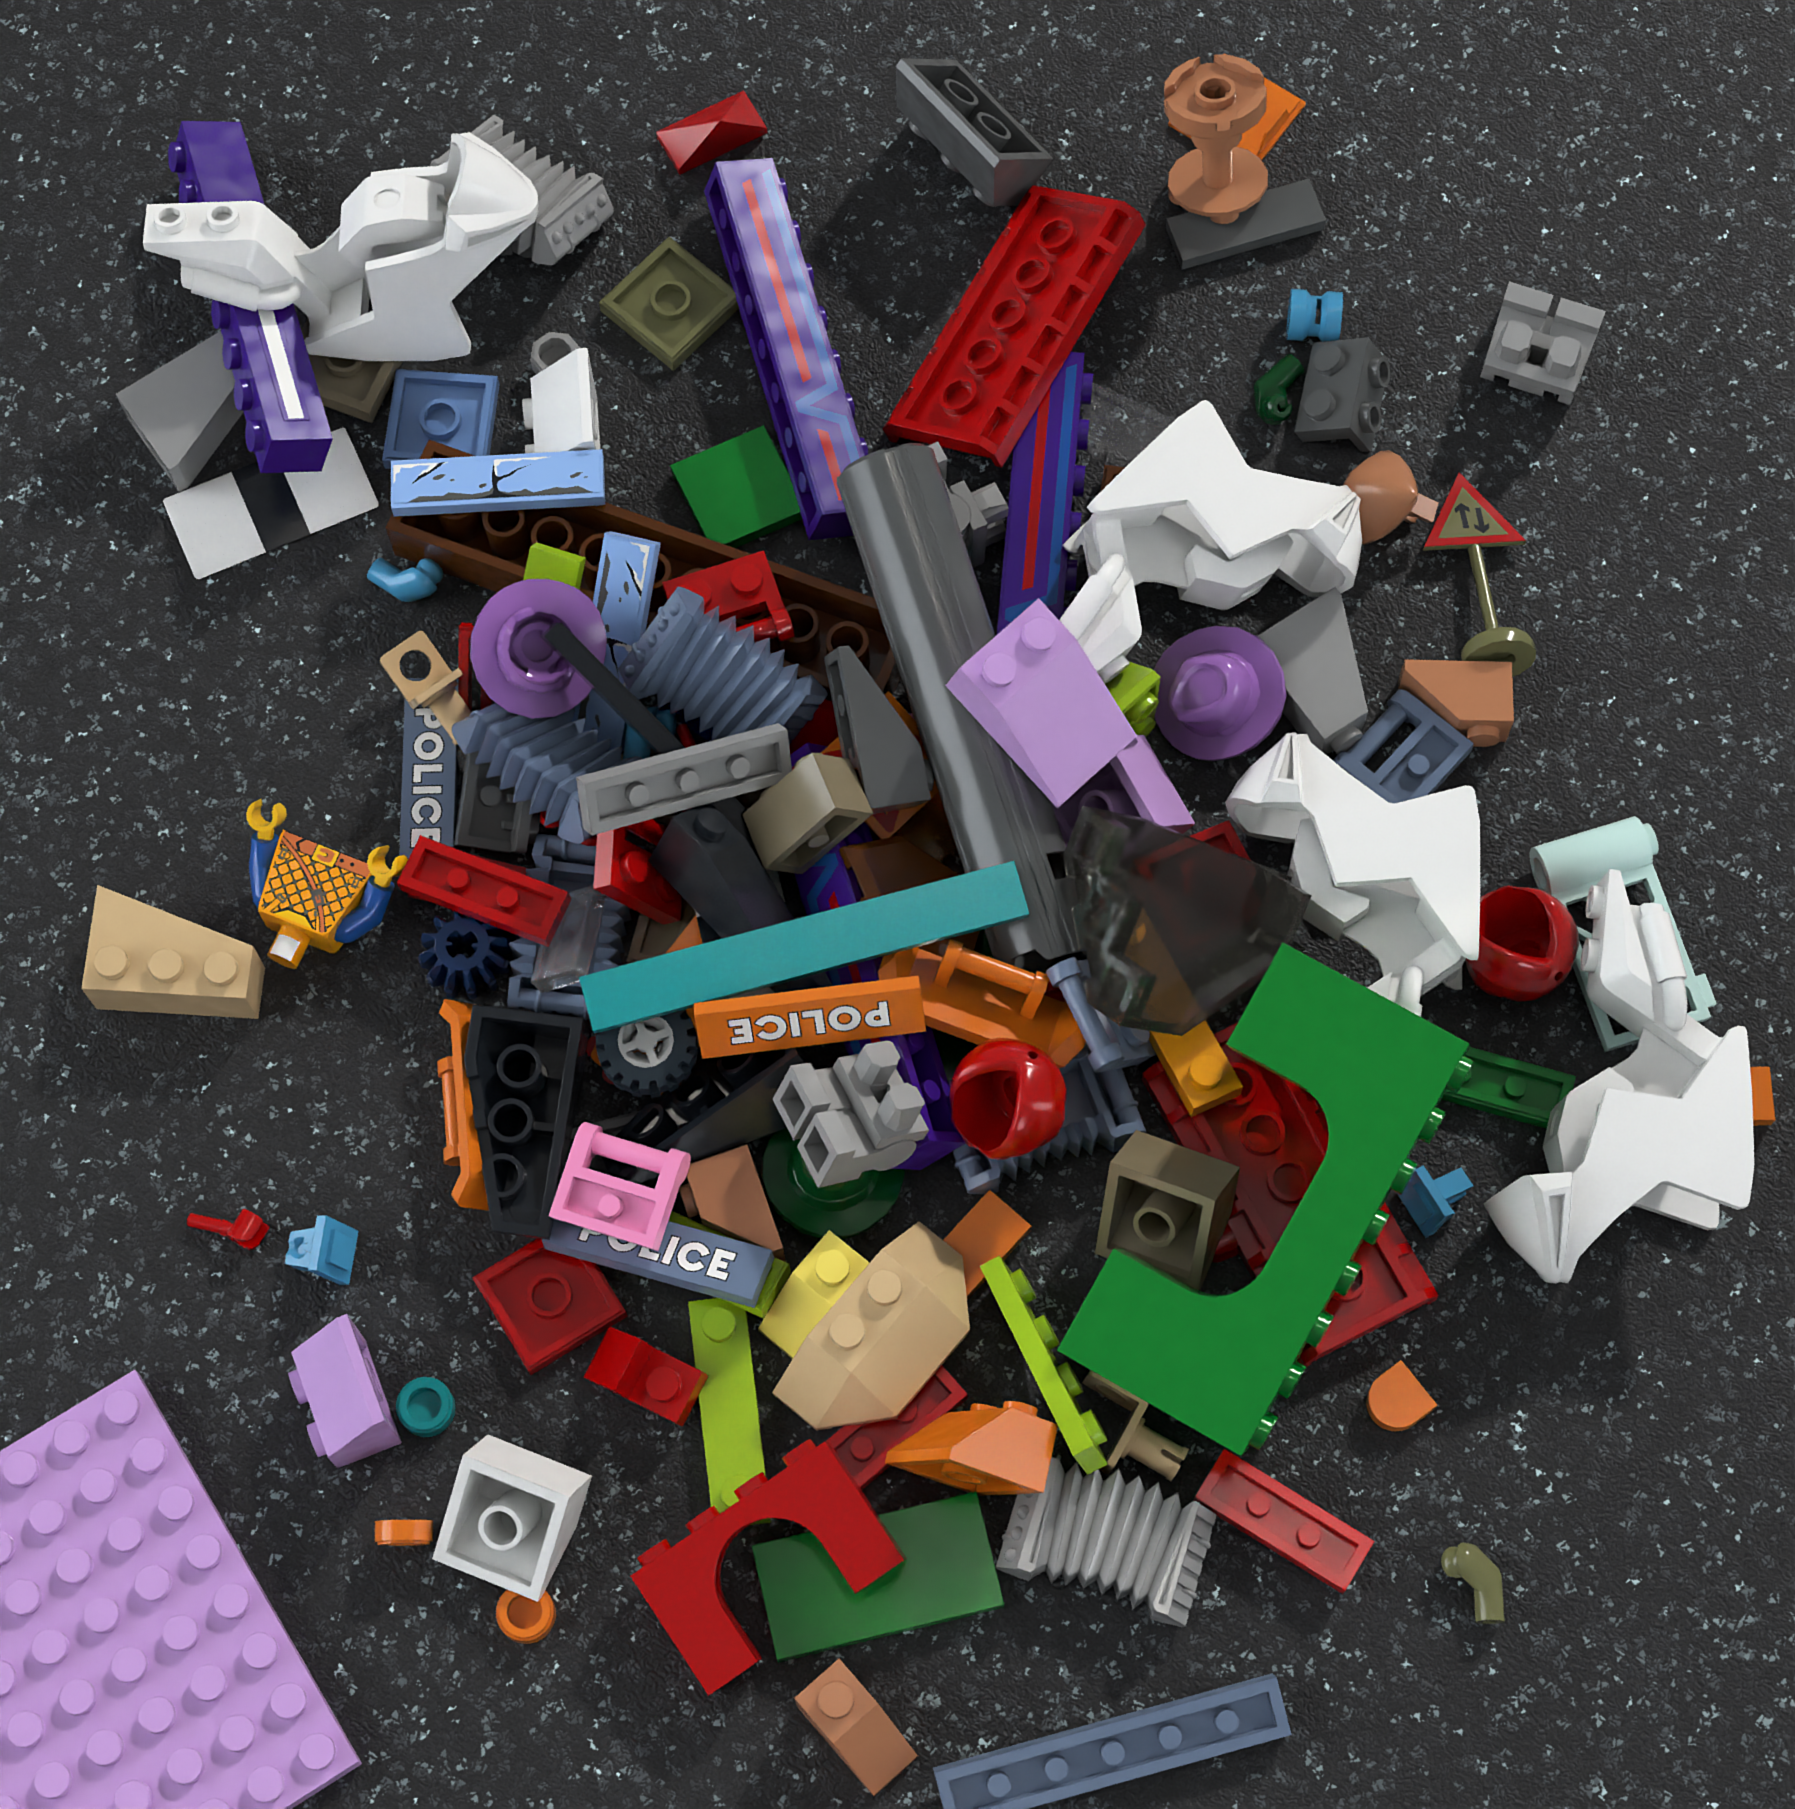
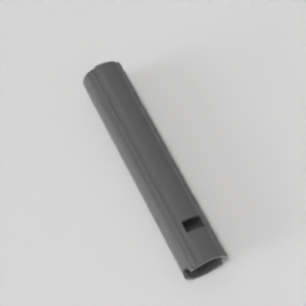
(933, 628)

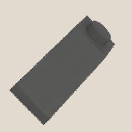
(876, 737)

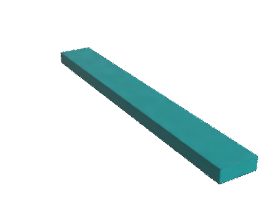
(804, 947)

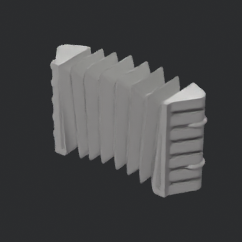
(567, 205)
(1110, 1536)

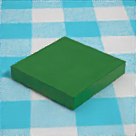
(738, 489)

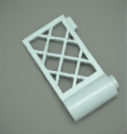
(1575, 863)

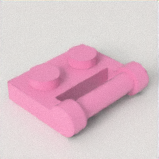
(614, 1204)

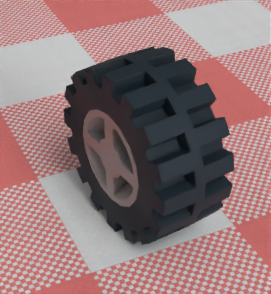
(663, 1067)

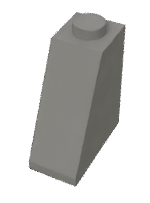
(184, 410)
(1320, 673)

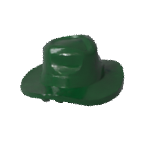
(841, 1207)

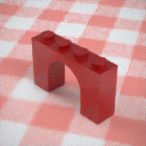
(685, 1579)

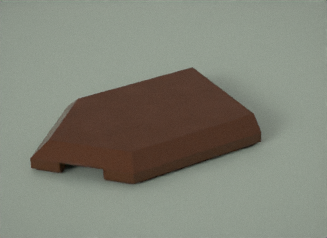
(898, 865)

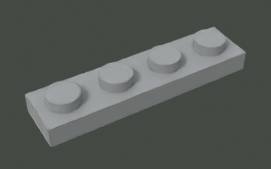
(683, 779)

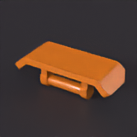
(987, 999)
(461, 1135)

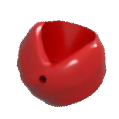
(1523, 944)
(1007, 1098)

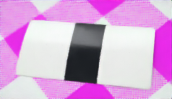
(259, 511)

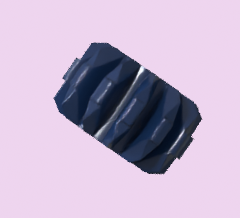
(456, 970)

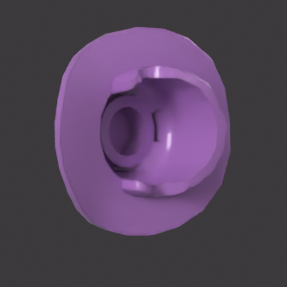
(513, 659)
(1219, 693)

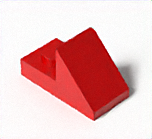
(646, 1376)

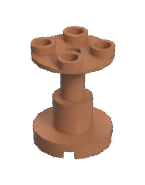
(1215, 108)

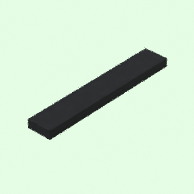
(629, 708)

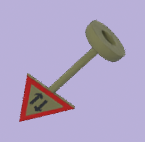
(1474, 523)

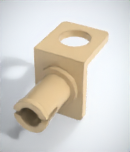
(436, 689)
(1136, 1438)

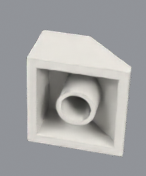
(563, 406)
(510, 1516)

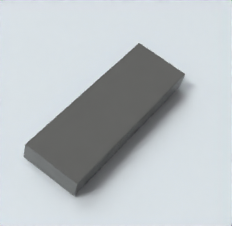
(1277, 217)

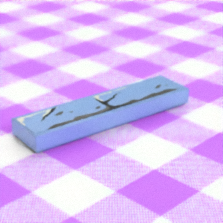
(497, 483)
(623, 601)

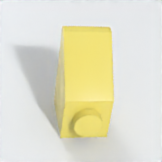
(811, 1292)

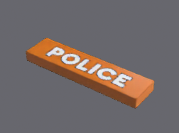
(809, 1017)

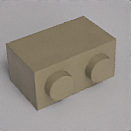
(807, 813)

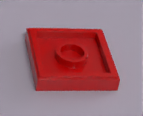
(548, 1302)

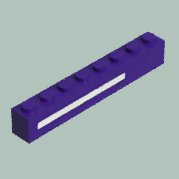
(260, 347)

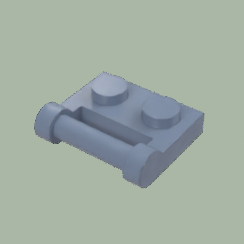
(1418, 763)
(1109, 1043)

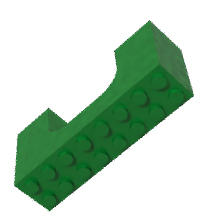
(1230, 1355)

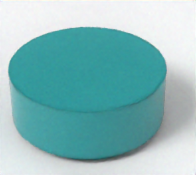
(425, 1407)

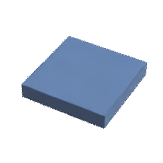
(440, 408)

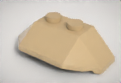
(881, 1336)

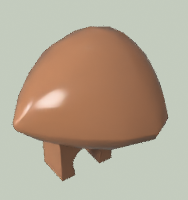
(1387, 495)

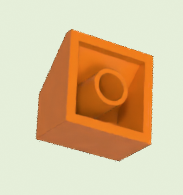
(982, 1450)

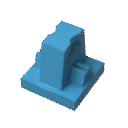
(1431, 1199)
(324, 1250)

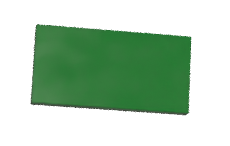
(943, 1579)

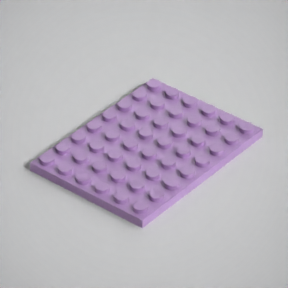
(138, 1633)

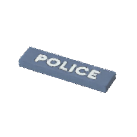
(427, 780)
(685, 1259)

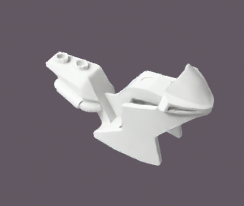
(401, 241)
(1210, 527)
(1376, 870)
(1651, 1132)

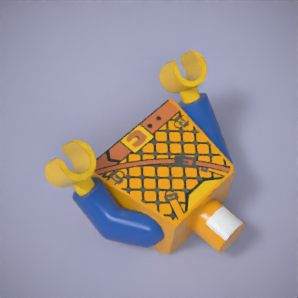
(313, 890)

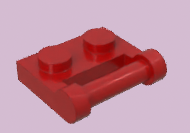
(740, 589)
(629, 878)

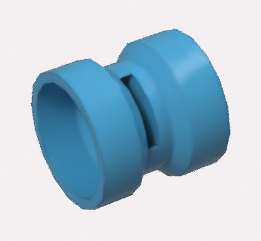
(1302, 315)

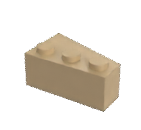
(166, 964)

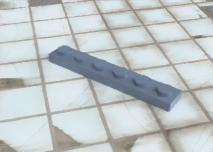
(1117, 1748)

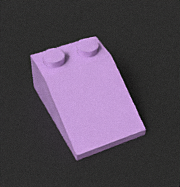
(1043, 703)

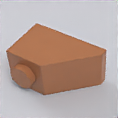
(1466, 694)
(731, 1199)
(855, 1727)

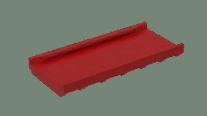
(1017, 323)
(1279, 1143)

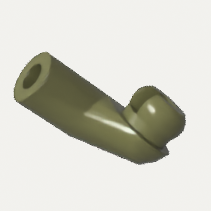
(1482, 1575)

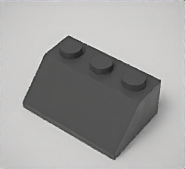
(969, 129)

